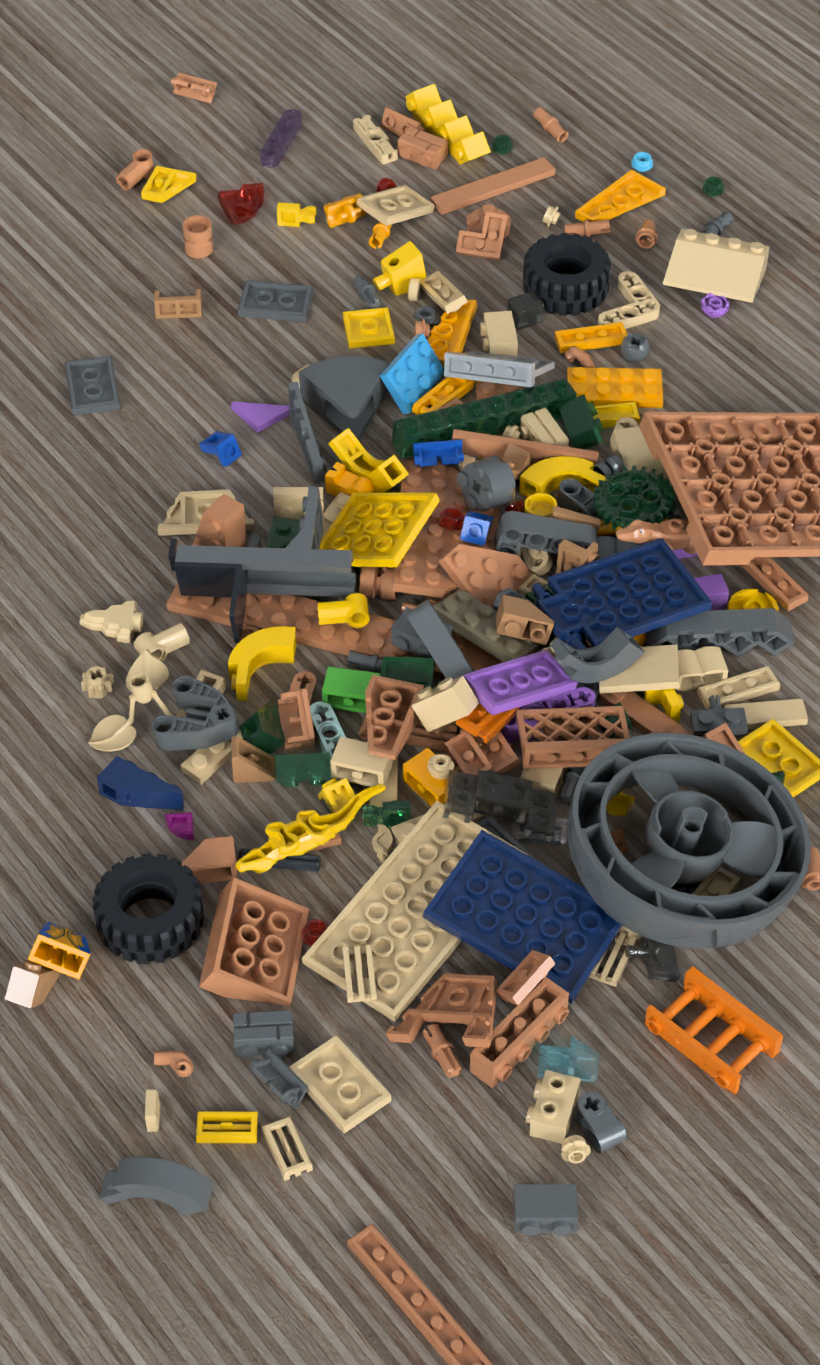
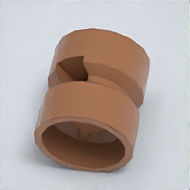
(198, 236)
(377, 582)

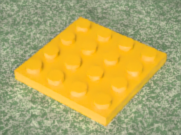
(379, 526)

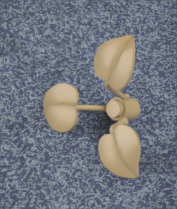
(142, 680)

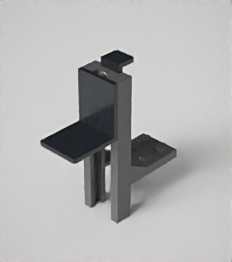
(256, 570)

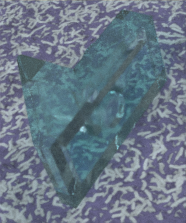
(575, 1061)

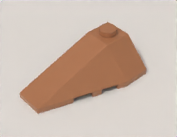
(389, 715)

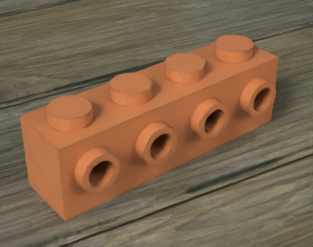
(520, 1032)

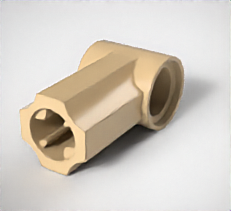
(162, 642)

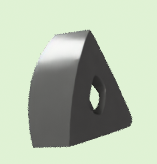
(345, 391)

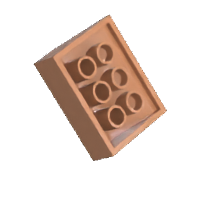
(254, 945)

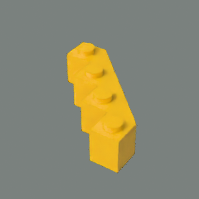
(441, 120)

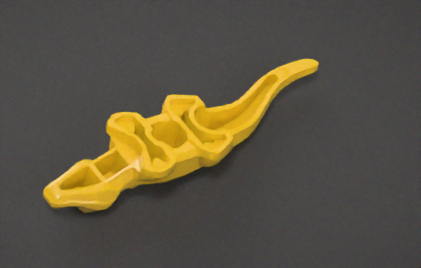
(303, 834)

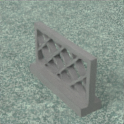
(495, 368)

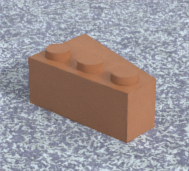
(222, 524)

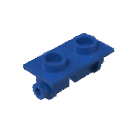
(430, 452)

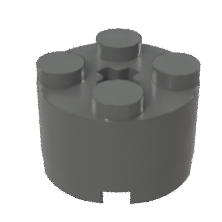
(486, 483)

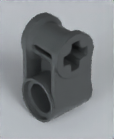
(575, 497)
(599, 1122)

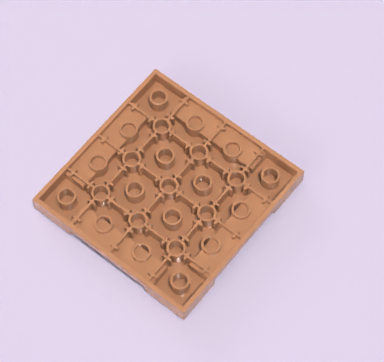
(742, 480)

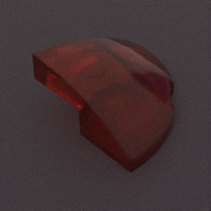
(243, 203)

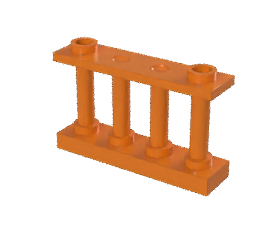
(722, 1005)

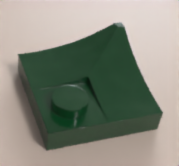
(409, 669)

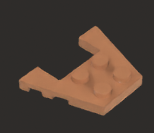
(453, 1000)

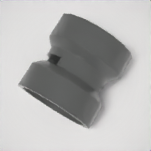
(607, 467)

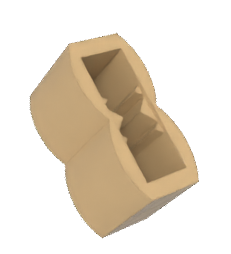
(701, 667)

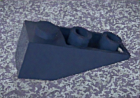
(134, 787)

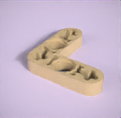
(643, 308)

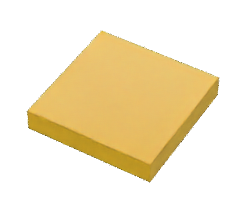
(368, 328)

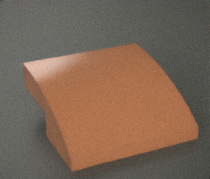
(476, 755)

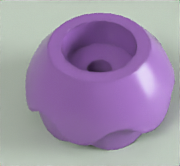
(714, 305)

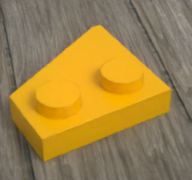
(166, 183)

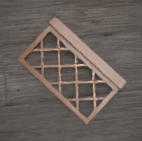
(572, 752)

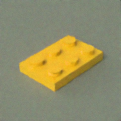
(779, 751)

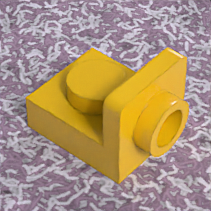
(336, 794)

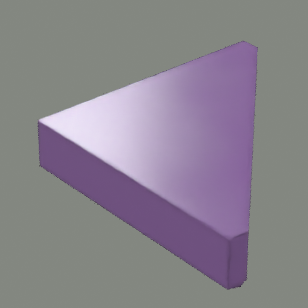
(260, 415)

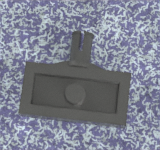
(709, 719)

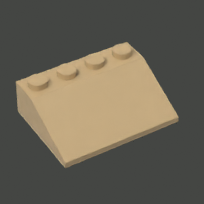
(717, 265)

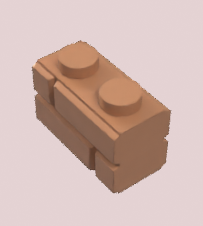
(422, 148)

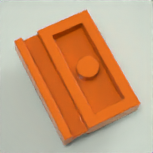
(484, 724)

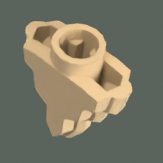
(115, 621)

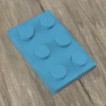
(412, 373)

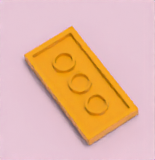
(618, 385)

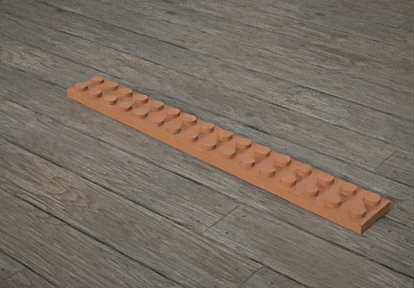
(300, 612)

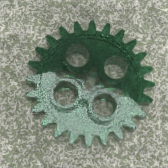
(633, 497)

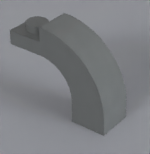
(601, 661)
(159, 1180)

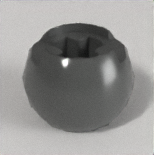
(635, 347)

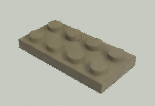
(478, 624)

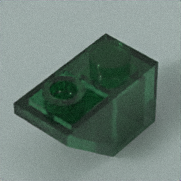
(264, 729)

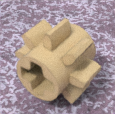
(97, 682)

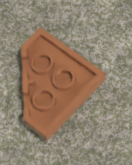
(484, 571)

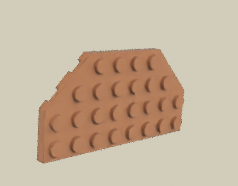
(419, 569)

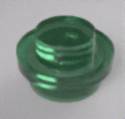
(502, 144)
(713, 186)

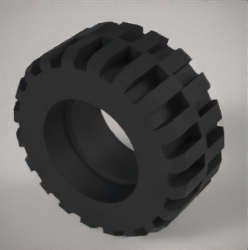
(570, 255)
(153, 937)

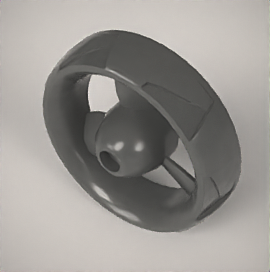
(689, 840)

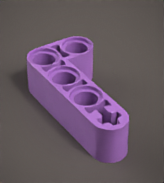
(572, 699)

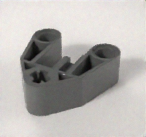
(207, 722)

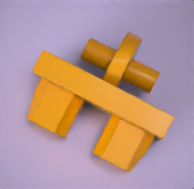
(343, 211)

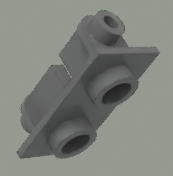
(281, 1079)

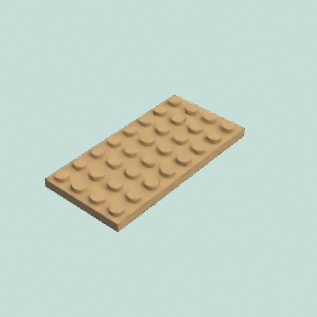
(391, 918)

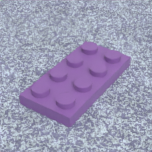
(519, 682)

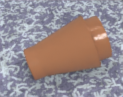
(646, 235)

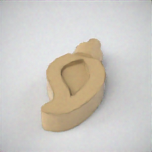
(382, 842)

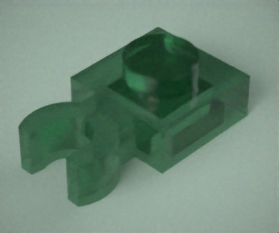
(389, 814)

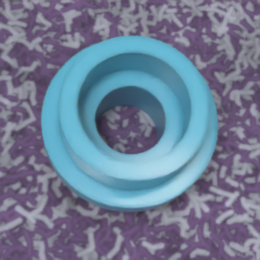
(642, 161)

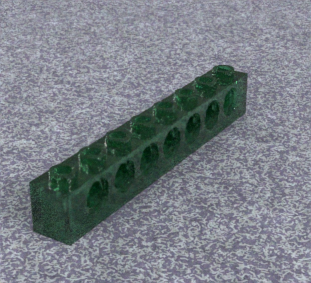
(480, 416)

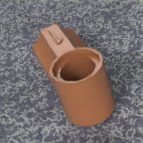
(138, 169)

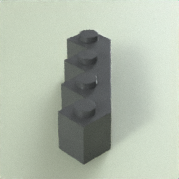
(731, 629)

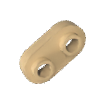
(537, 561)

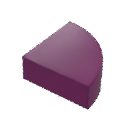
(181, 824)

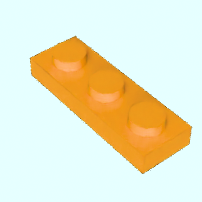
(591, 337)

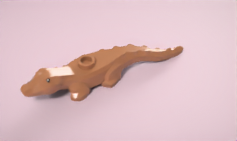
(672, 532)

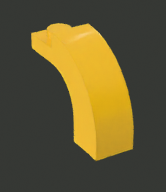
(359, 462)
(548, 473)
(257, 650)

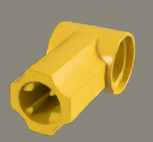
(352, 611)

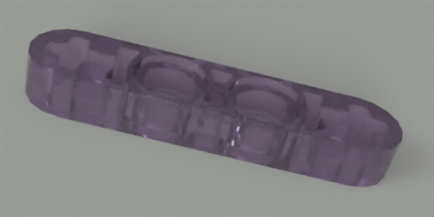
(278, 151)

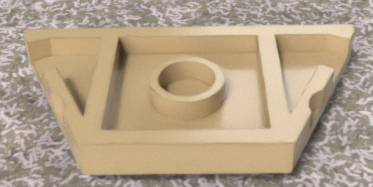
(188, 510)

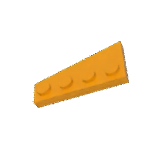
(620, 197)
(452, 330)

